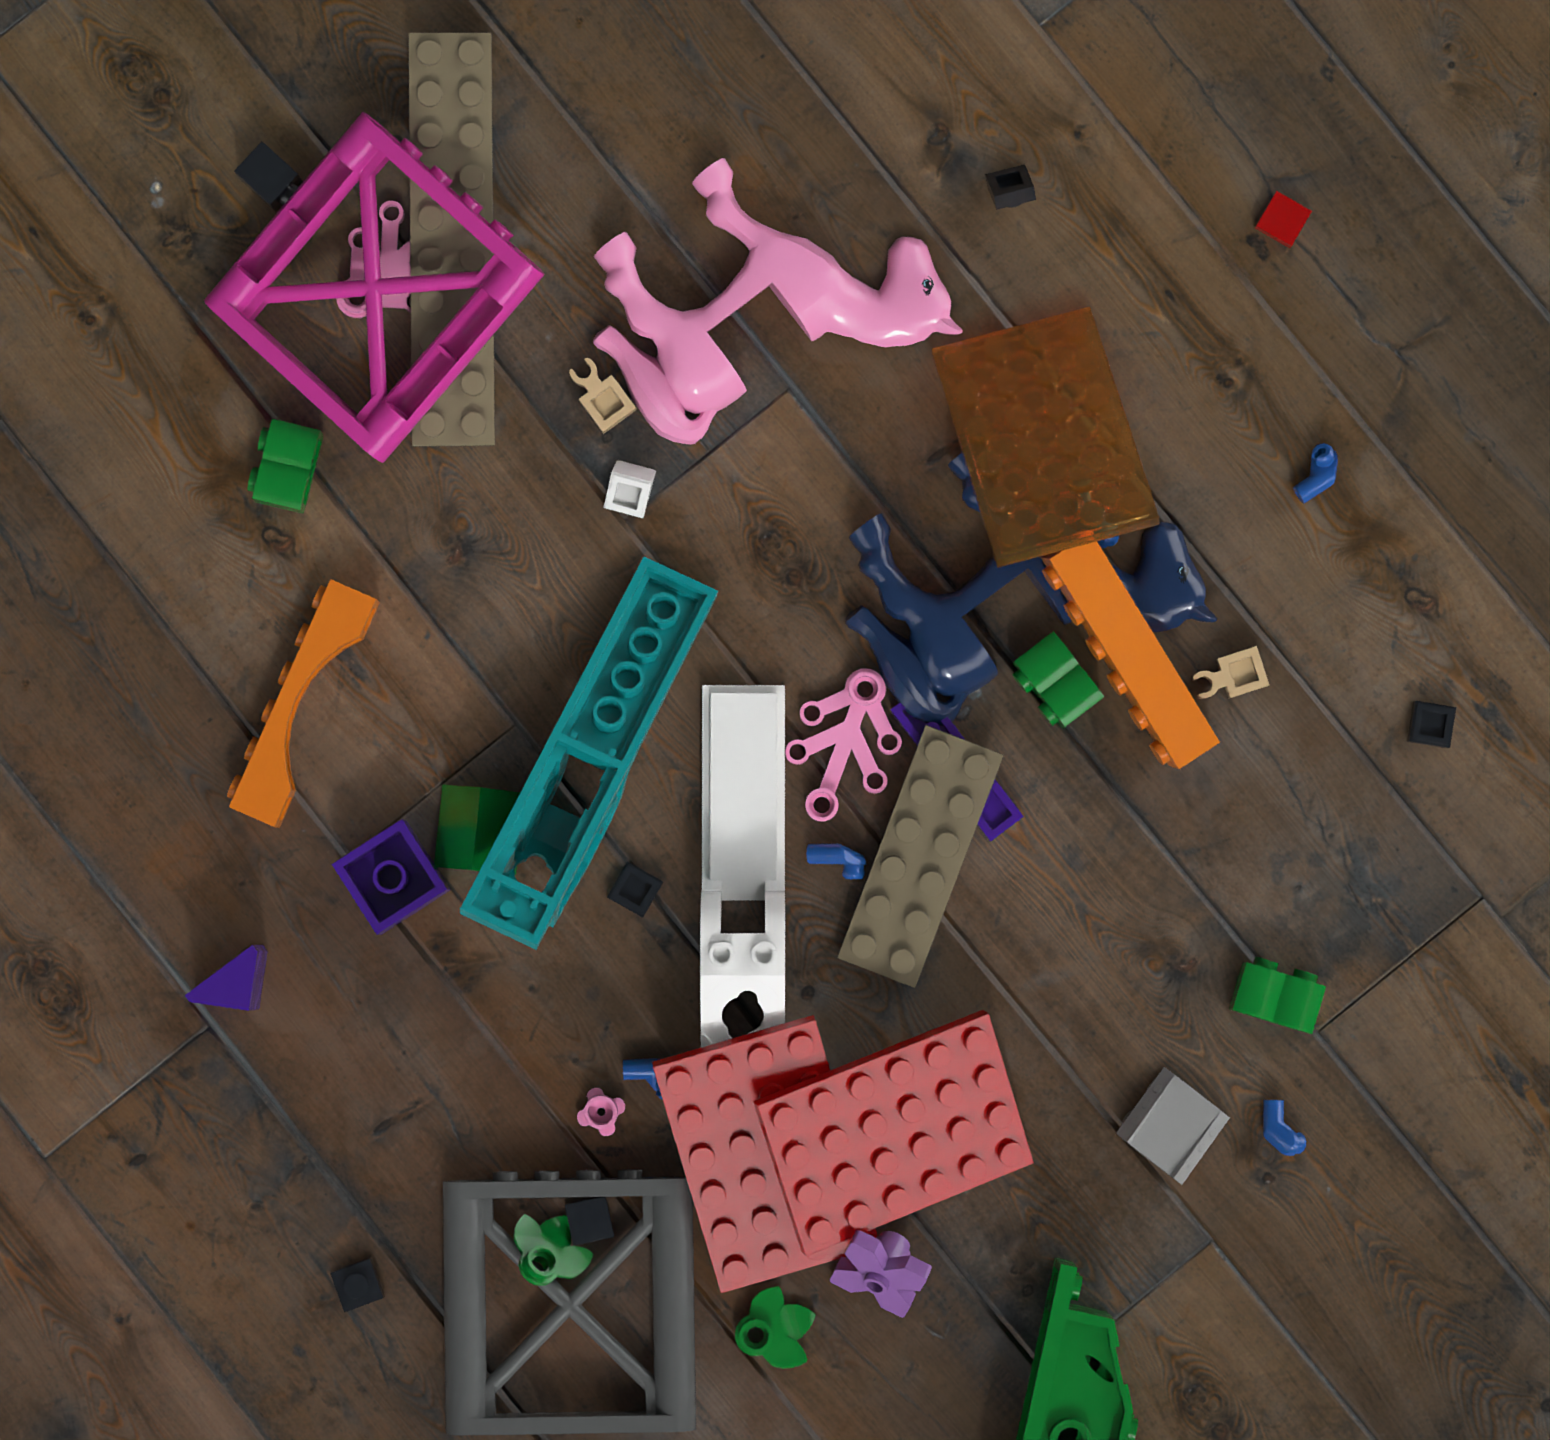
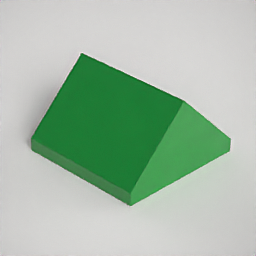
(470, 825)

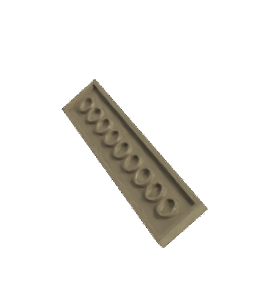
(453, 131)

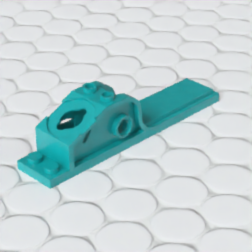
(602, 727)

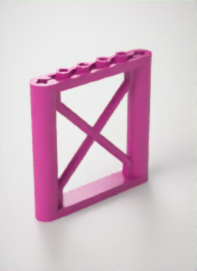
(500, 286)

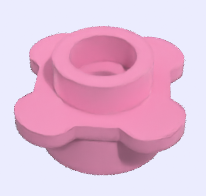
(612, 1108)

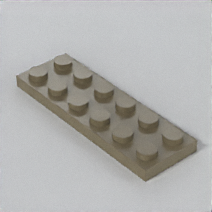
(920, 856)

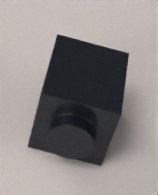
(268, 176)

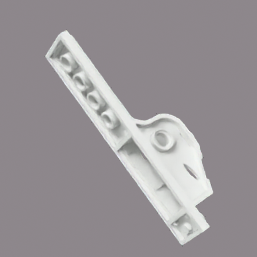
(742, 850)

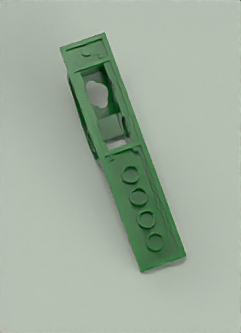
(1061, 1383)

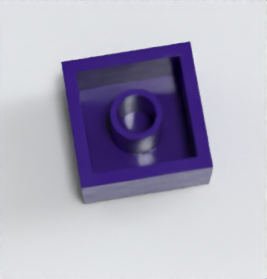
(391, 877)

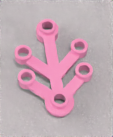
(392, 263)
(846, 737)

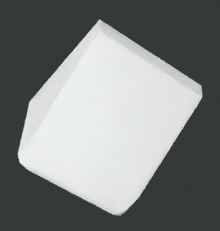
(629, 488)

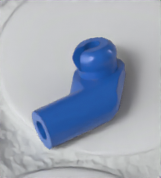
(1322, 473)

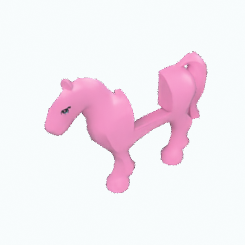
(807, 280)

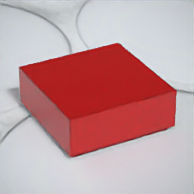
(1283, 219)

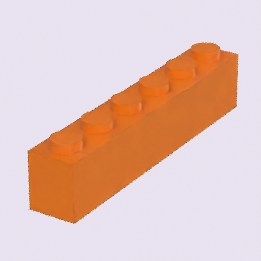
(1131, 653)

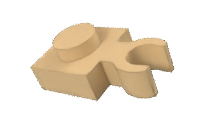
(604, 400)
(1237, 672)

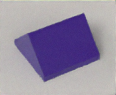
(235, 984)

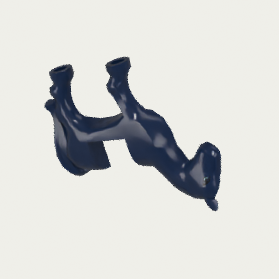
(944, 651)

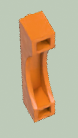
(267, 783)

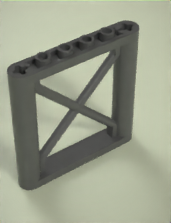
(672, 1388)

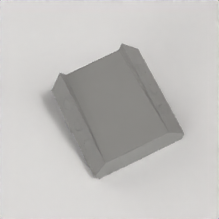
(1172, 1125)

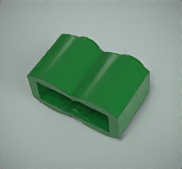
(286, 465)
(1057, 681)
(1278, 996)

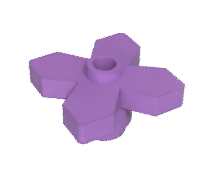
(882, 1268)

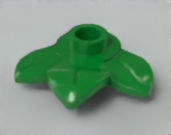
(551, 1247)
(781, 1329)

